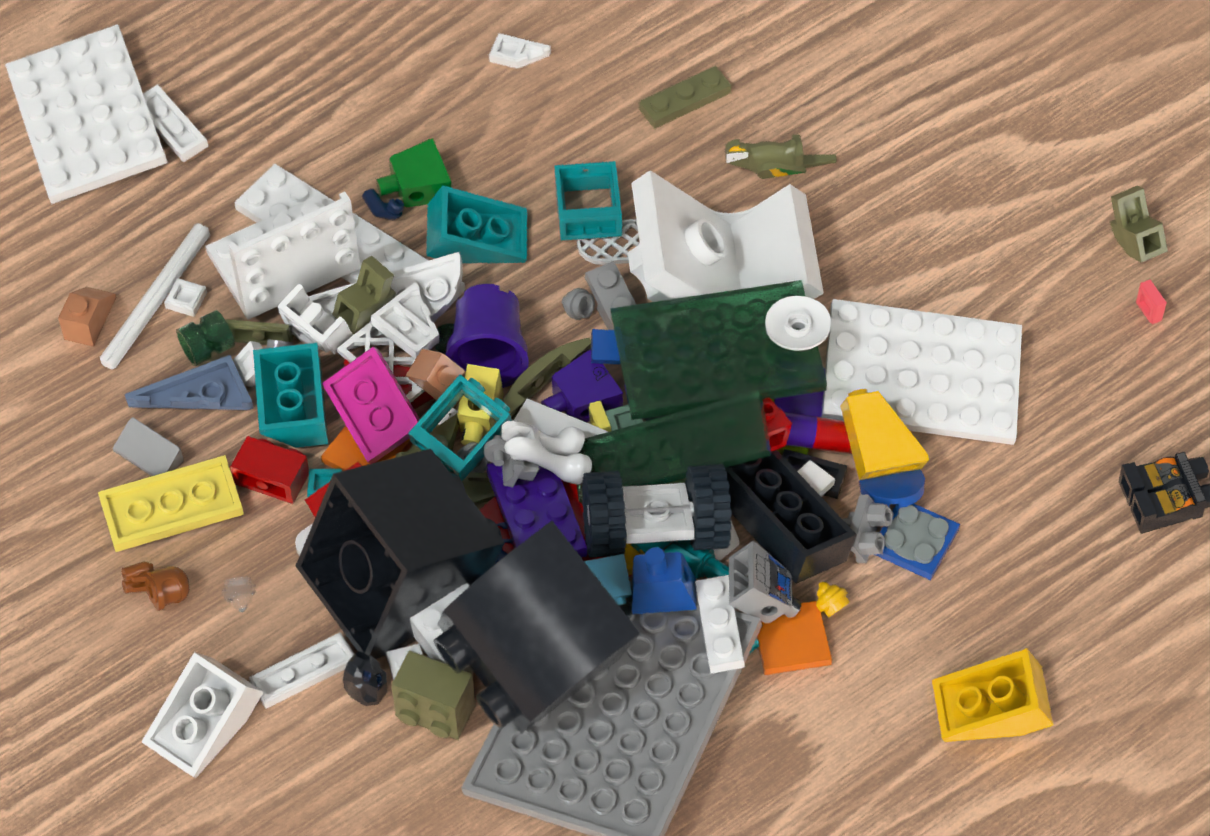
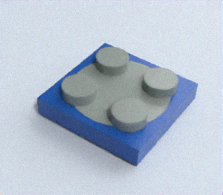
(917, 539)

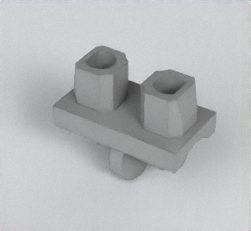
(511, 468)
(864, 523)

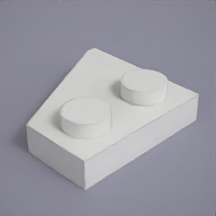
(407, 322)

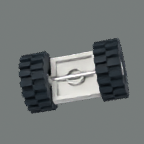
(656, 513)

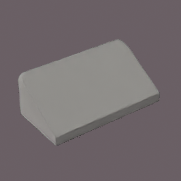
(147, 449)

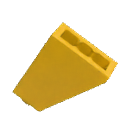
(879, 437)

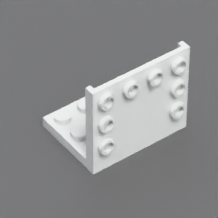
(294, 247)

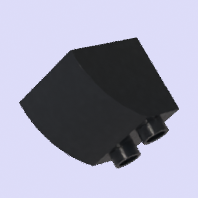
(393, 545)
(534, 630)

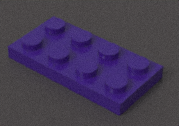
(533, 505)

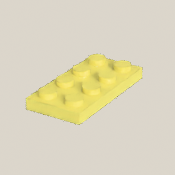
(170, 503)

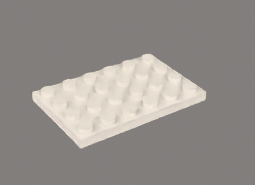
(85, 114)
(930, 367)

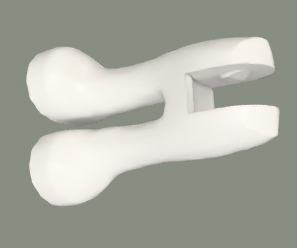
(555, 454)

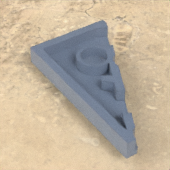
(204, 387)

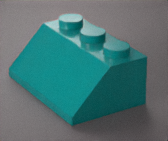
(291, 395)

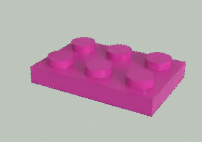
(372, 405)

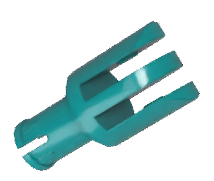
(700, 561)

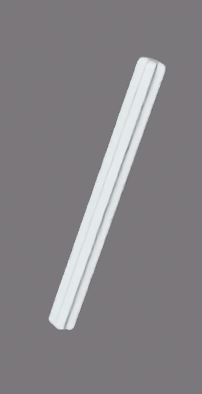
(154, 296)

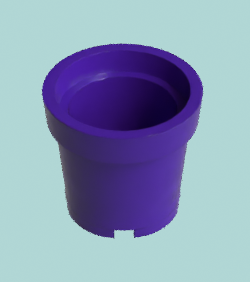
(489, 332)

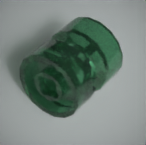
(208, 336)

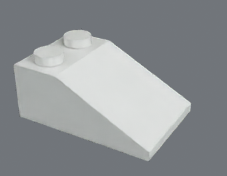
(201, 714)

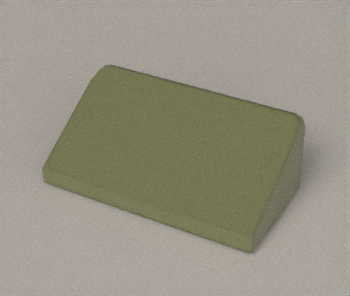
(259, 331)

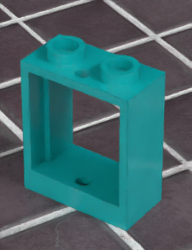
(588, 222)
(474, 391)

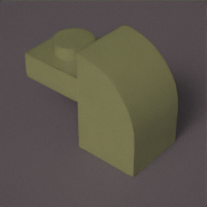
(1134, 229)
(366, 296)

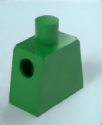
(415, 174)

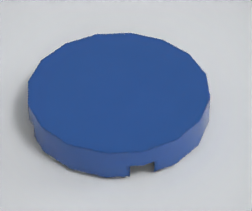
(896, 488)

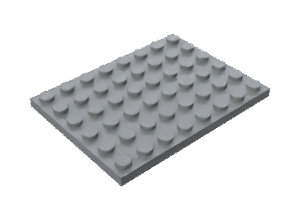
(621, 744)

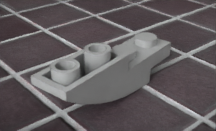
(608, 290)

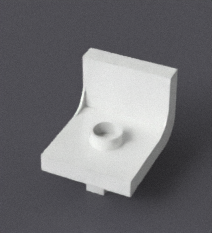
(705, 251)

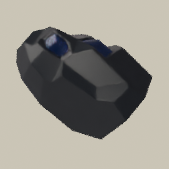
(365, 679)

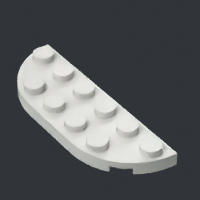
(436, 278)

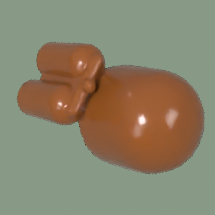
(162, 585)

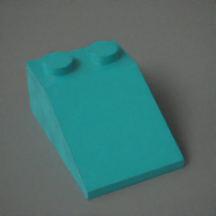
(476, 228)

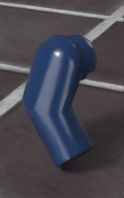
(380, 209)

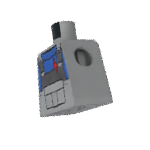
(760, 585)

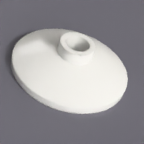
(800, 313)

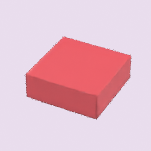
(1151, 302)

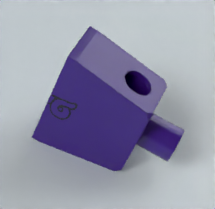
(583, 384)

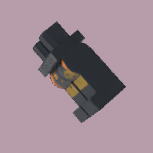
(1165, 491)

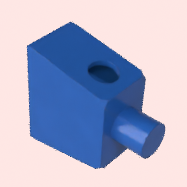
(662, 583)

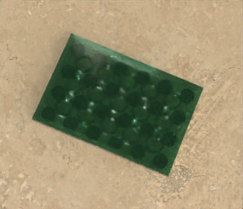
(708, 351)

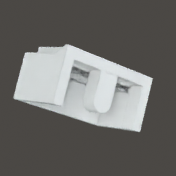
(314, 321)

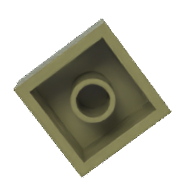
(433, 695)

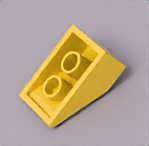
(993, 699)

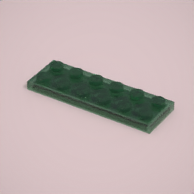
(664, 447)

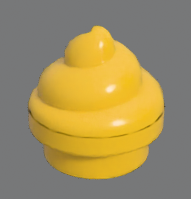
(831, 598)

